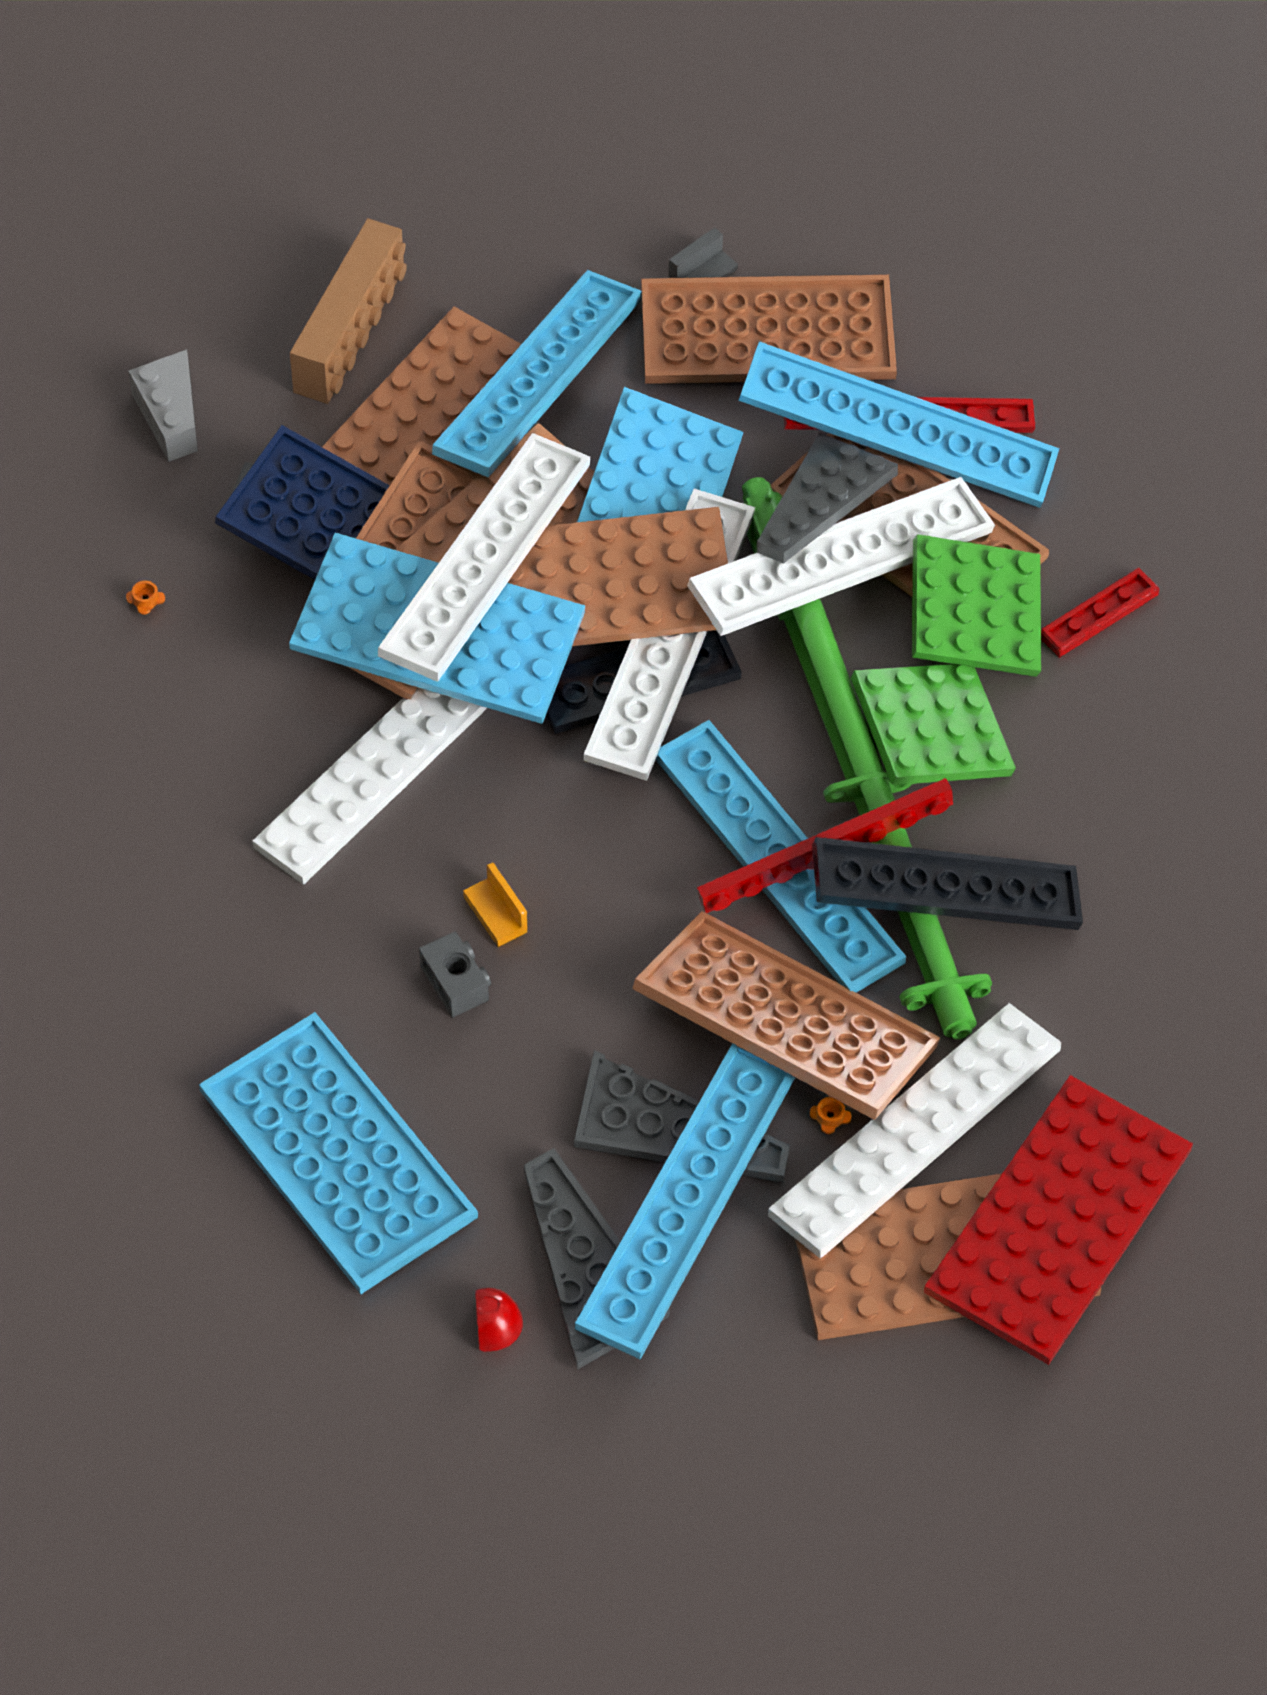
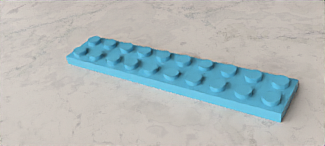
(536, 373)
(899, 424)
(757, 826)
(684, 1202)

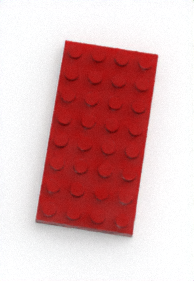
(1058, 1219)

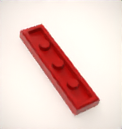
(1099, 612)

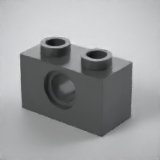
(459, 991)

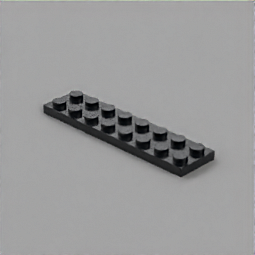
(946, 883)

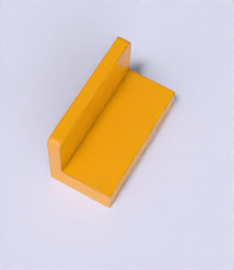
(497, 907)

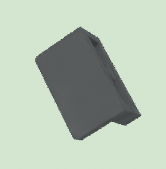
(703, 259)

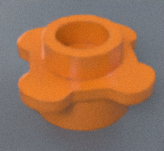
(145, 589)
(833, 1106)

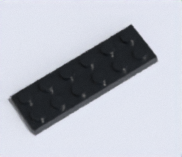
(587, 683)

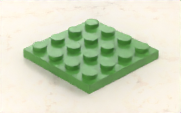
(976, 605)
(932, 723)

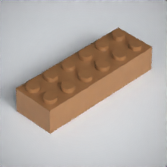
(348, 311)

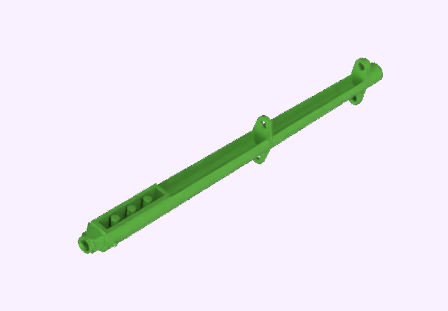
(867, 785)

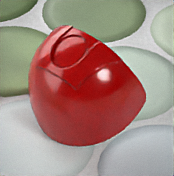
(497, 1319)

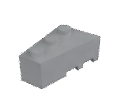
(166, 402)

